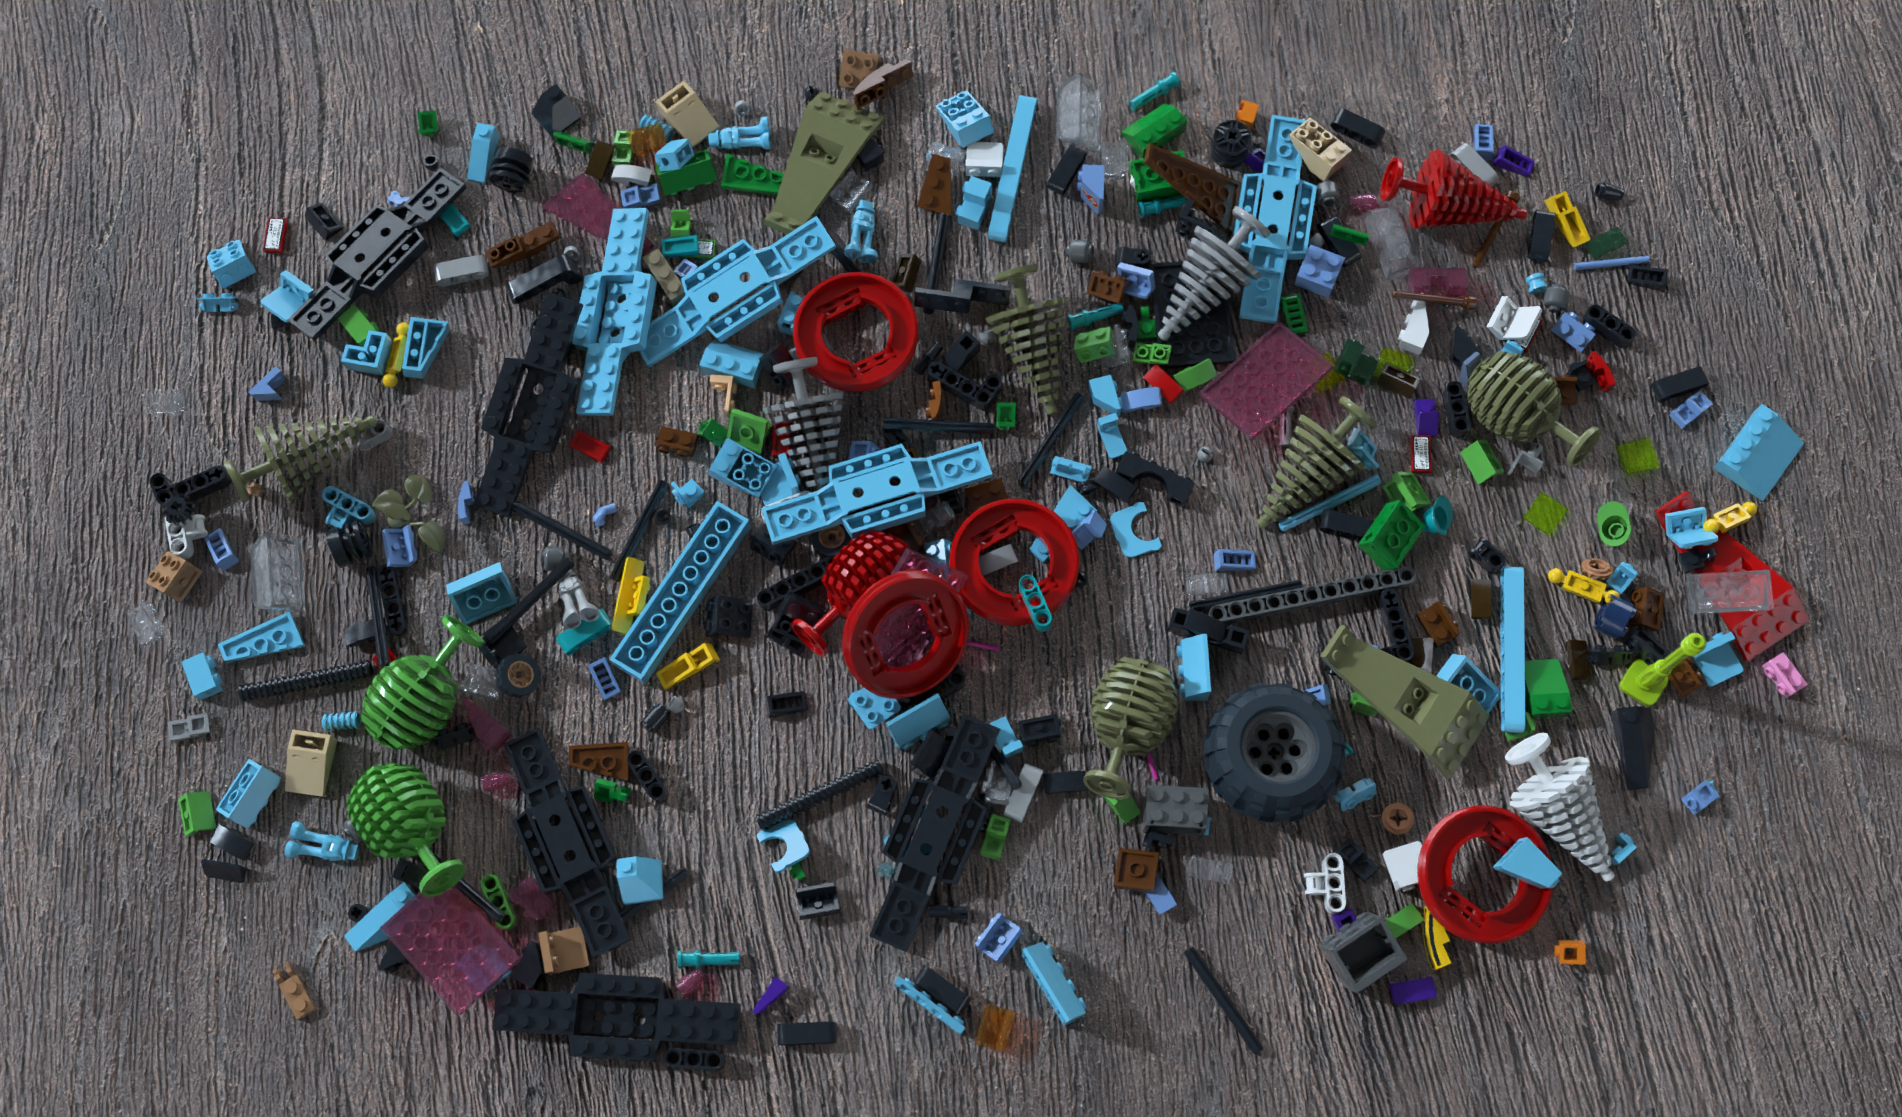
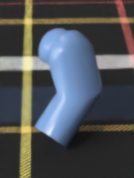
(599, 516)

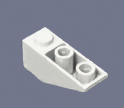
(1417, 329)

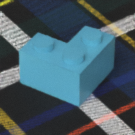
(976, 202)
(371, 357)

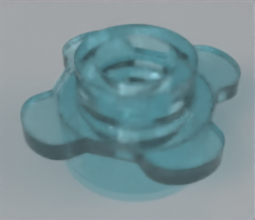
(885, 869)

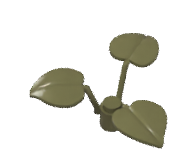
(391, 505)

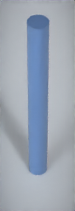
(1611, 263)

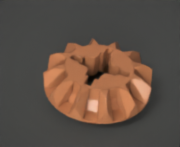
(1603, 570)
(1404, 813)

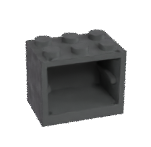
(1175, 810)
(1362, 951)

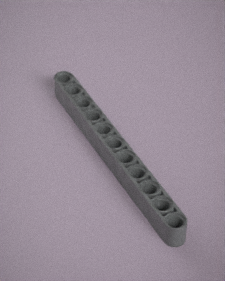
(1319, 591)

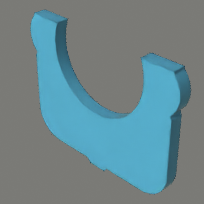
(1129, 543)
(796, 845)

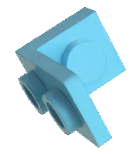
(1111, 435)
(688, 494)
(1006, 739)

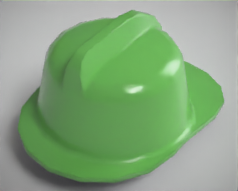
(1613, 523)

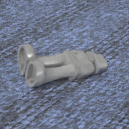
(572, 589)

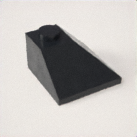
(555, 111)

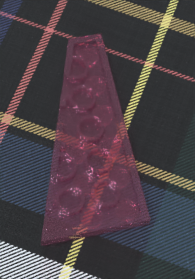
(586, 208)

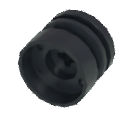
(1230, 144)
(511, 169)
(353, 542)

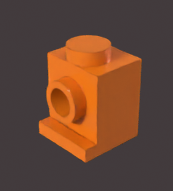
(1247, 113)
(1577, 956)

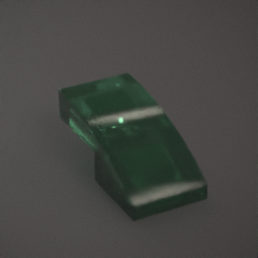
(1605, 243)

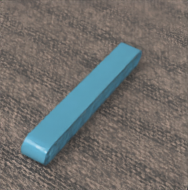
(1012, 169)
(1512, 649)

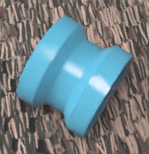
(1536, 283)

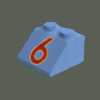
(1092, 186)

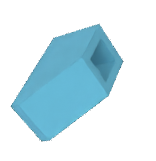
(1104, 394)

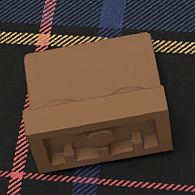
(857, 67)
(174, 576)
(563, 950)

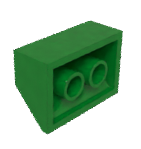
(1155, 128)
(693, 173)

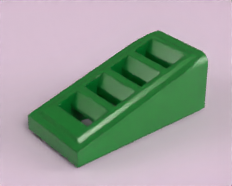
(1297, 304)

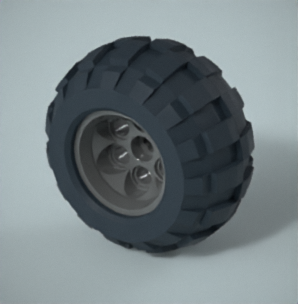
(1308, 729)

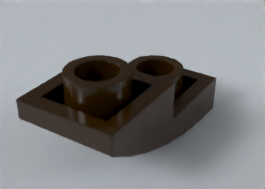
(599, 159)
(1481, 599)

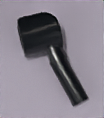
(1624, 596)

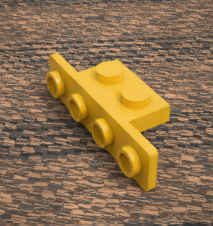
(631, 595)

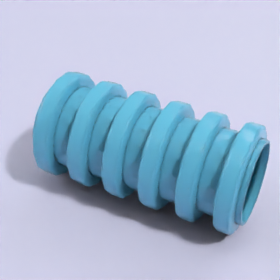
(646, 121)
(341, 721)

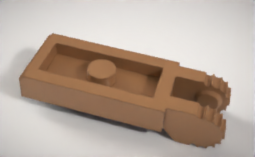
(295, 992)

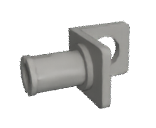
(1529, 459)

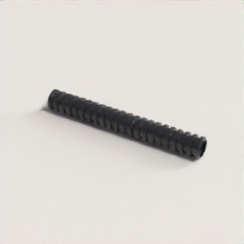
(305, 680)
(819, 794)

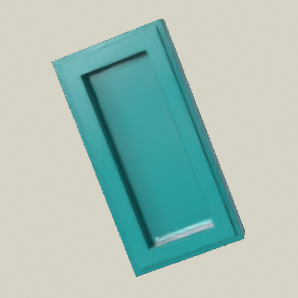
(455, 220)
(680, 246)

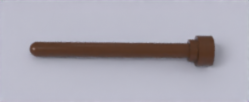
(1492, 233)
(1466, 302)

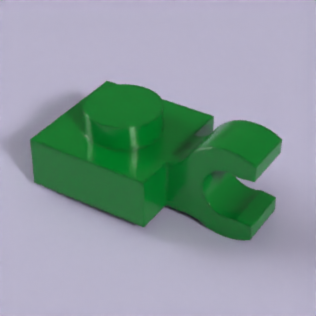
(1146, 327)
(607, 791)

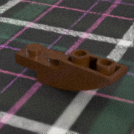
(880, 80)
(522, 247)

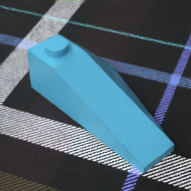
(368, 930)

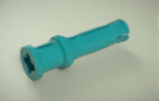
(1161, 87)
(1157, 206)
(1086, 317)
(697, 959)

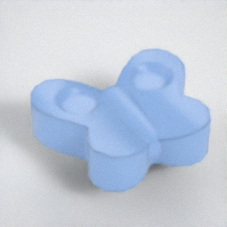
(396, 200)

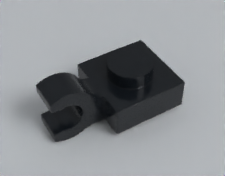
(1694, 561)

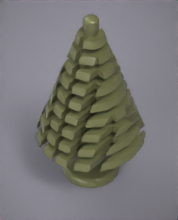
(1028, 321)
(1326, 448)
(296, 454)

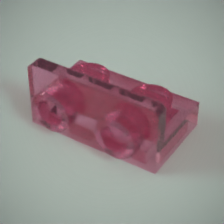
(532, 899)

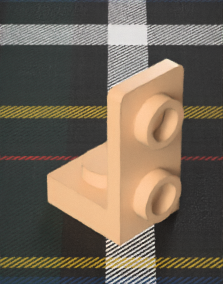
(722, 382)

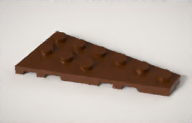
(1211, 190)

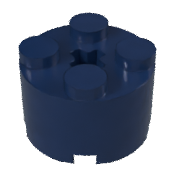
(1614, 617)

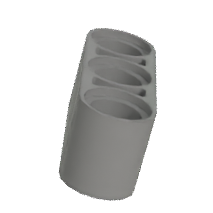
(1475, 163)
(460, 270)
(1022, 797)

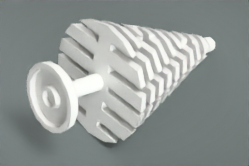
(1562, 803)

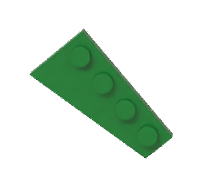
(747, 177)

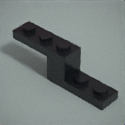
(962, 296)

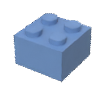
(1319, 271)

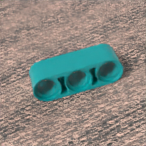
(1037, 612)
(575, 639)

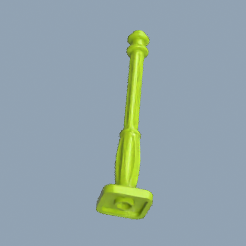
(1648, 682)

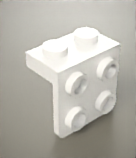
(984, 159)
(1512, 321)
(1402, 865)

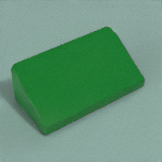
(573, 142)
(1349, 234)

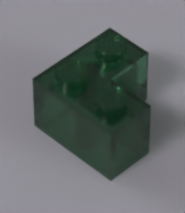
(1354, 364)

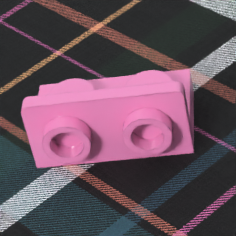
(1784, 675)

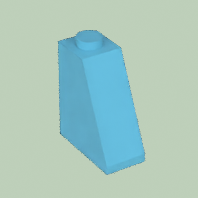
(1529, 865)

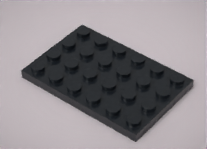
(1201, 340)

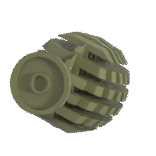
(1523, 403)
(1131, 717)

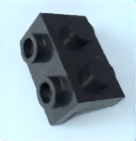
(762, 544)
(1646, 646)
(1039, 730)
(817, 901)

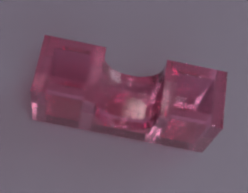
(1451, 279)

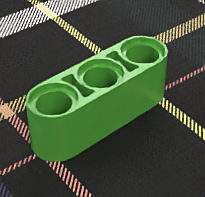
(499, 892)

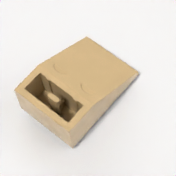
(686, 113)
(1319, 149)
(309, 762)

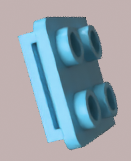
(230, 264)
(288, 297)
(782, 482)
(1687, 530)
(1718, 660)
(872, 708)

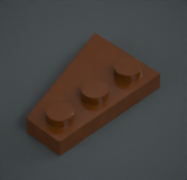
(937, 186)
(603, 759)

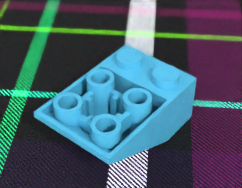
(965, 118)
(741, 468)

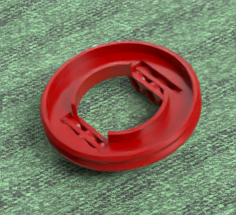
(836, 299)
(999, 522)
(946, 620)
(1453, 911)

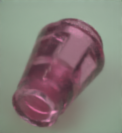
(1364, 202)
(495, 781)
(688, 983)

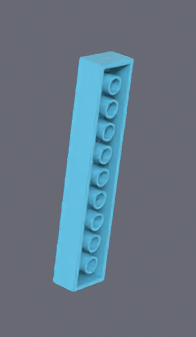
(680, 592)

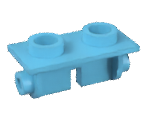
(226, 302)
(1070, 469)
(1364, 790)

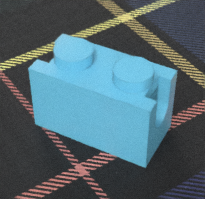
(671, 155)
(789, 312)
(202, 676)

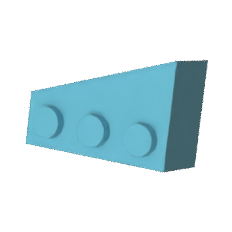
(422, 345)

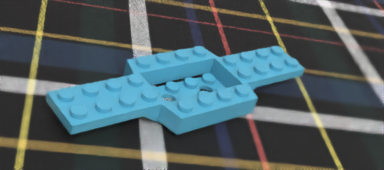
(1269, 254)
(722, 276)
(633, 316)
(872, 475)

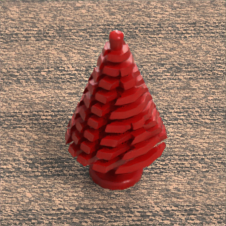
(1447, 194)

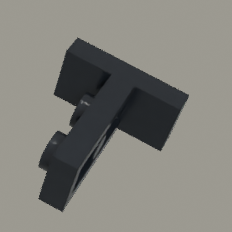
(409, 873)

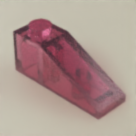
(485, 727)

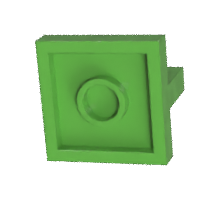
(748, 430)
(1406, 488)

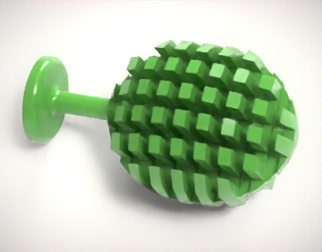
(415, 694)
(401, 818)

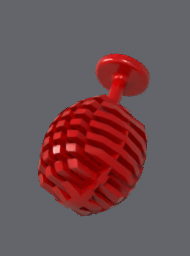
(847, 578)

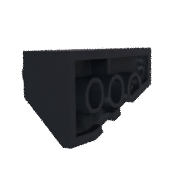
(1634, 741)

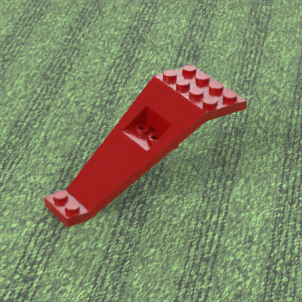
(1753, 629)

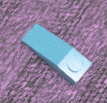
(482, 152)

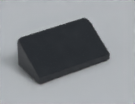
(322, 221)
(224, 870)

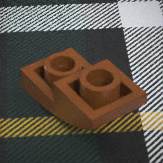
(935, 403)

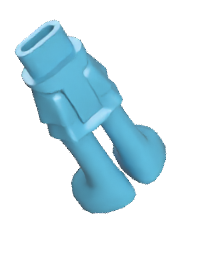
(730, 137)
(862, 223)
(333, 847)

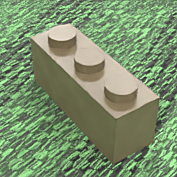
(665, 277)

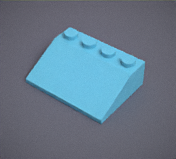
(1760, 452)
(1465, 674)
(1053, 983)

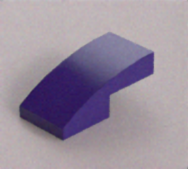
(1413, 990)

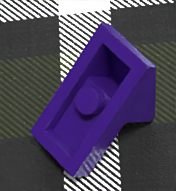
(1426, 417)

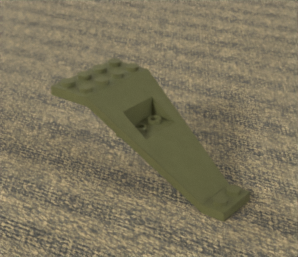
(823, 150)
(1423, 707)

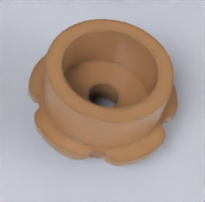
(255, 489)

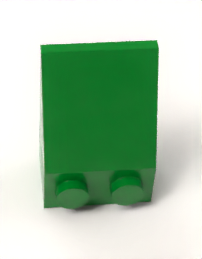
(1546, 689)

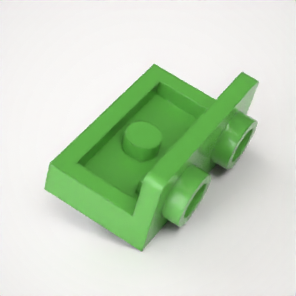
(1094, 344)

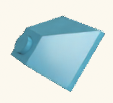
(640, 879)

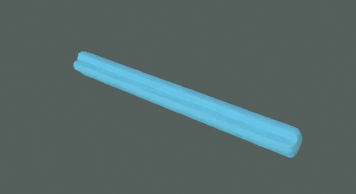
(1329, 503)

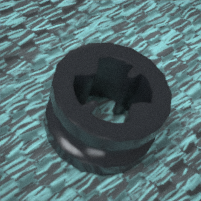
(1087, 487)
(352, 909)

